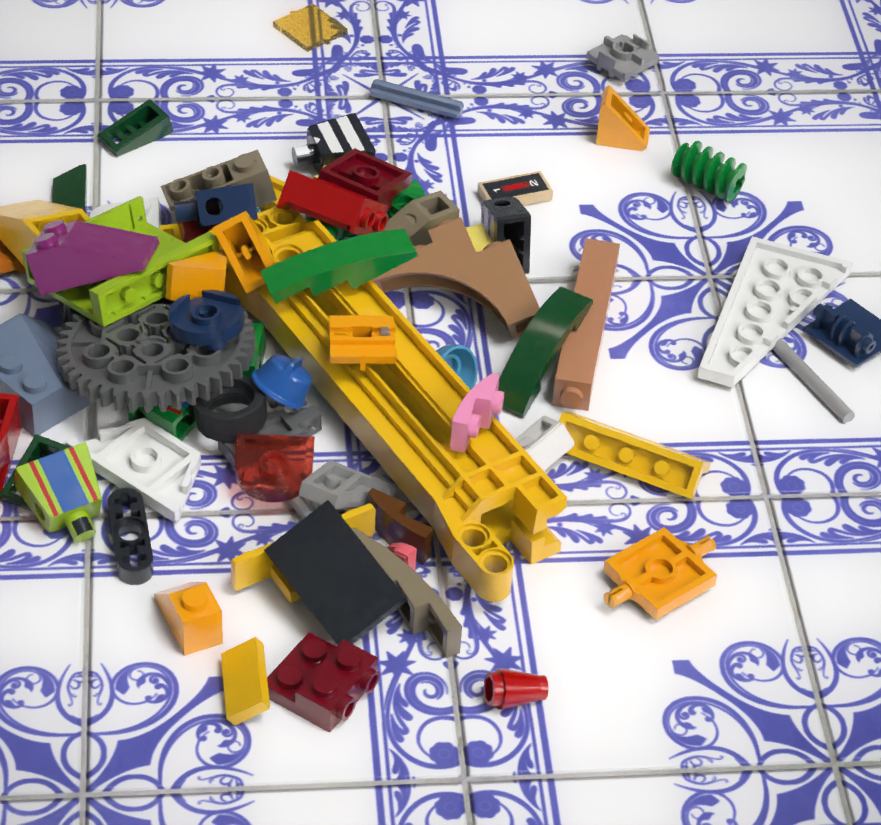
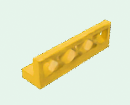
(634, 455)

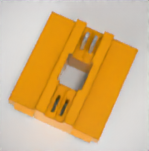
(361, 340)

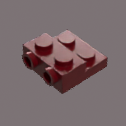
(367, 176)
(323, 680)

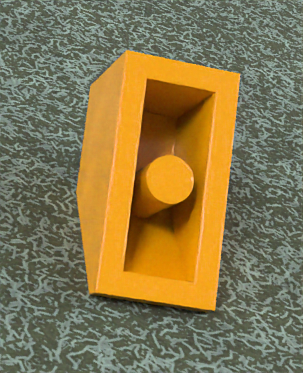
(192, 616)

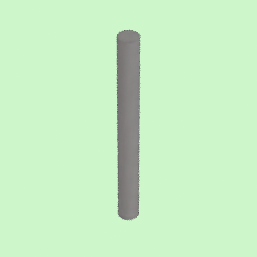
(813, 381)

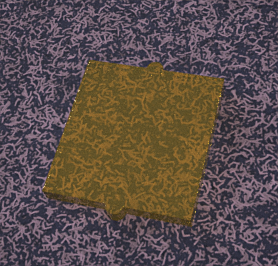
(310, 27)

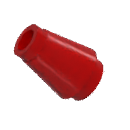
(514, 688)

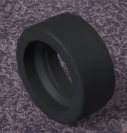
(225, 426)

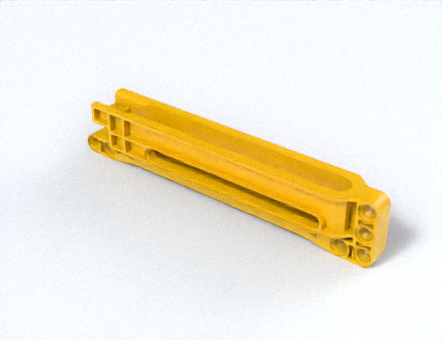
(406, 420)

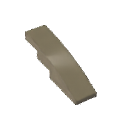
(424, 606)

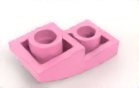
(476, 411)

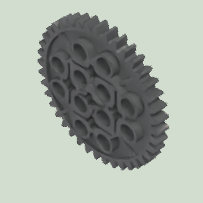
(142, 366)

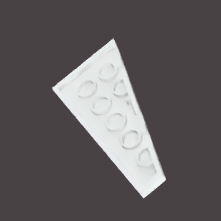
(766, 301)

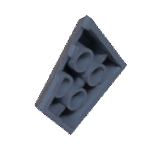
(32, 372)

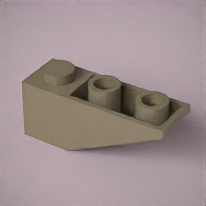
(237, 171)
(422, 216)

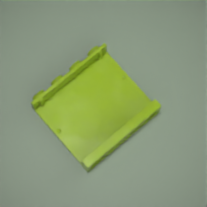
(122, 295)

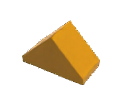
(620, 124)
(245, 249)
(196, 275)

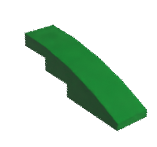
(349, 259)

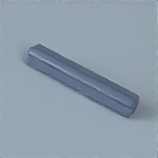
(416, 98)

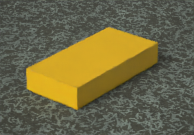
(245, 681)

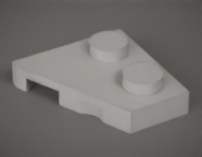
(341, 486)

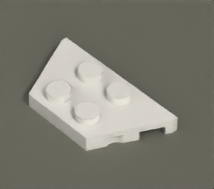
(148, 461)

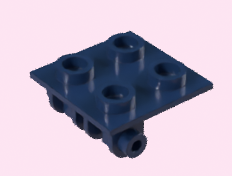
(847, 331)

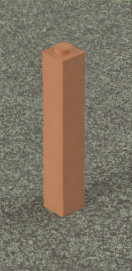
(582, 347)

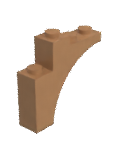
(488, 277)

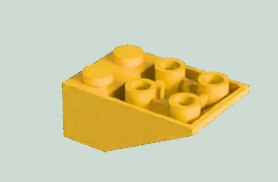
(25, 220)

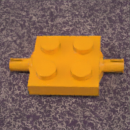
(660, 573)

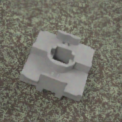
(623, 56)

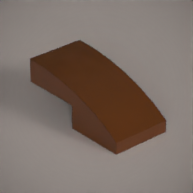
(396, 527)

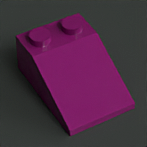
(85, 253)

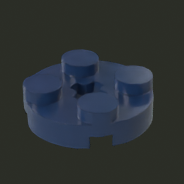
(206, 319)

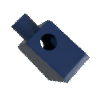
(230, 200)

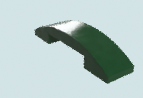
(538, 348)

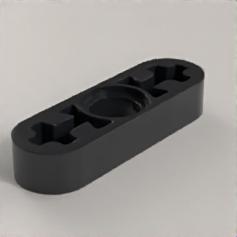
(125, 548)

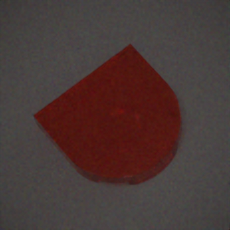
(273, 465)

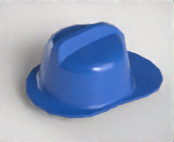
(284, 380)

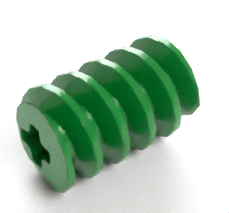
(709, 172)

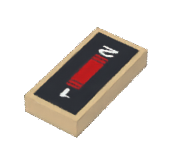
(527, 188)

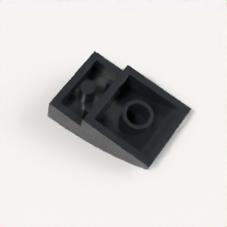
(335, 575)

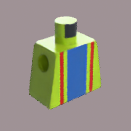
(62, 491)

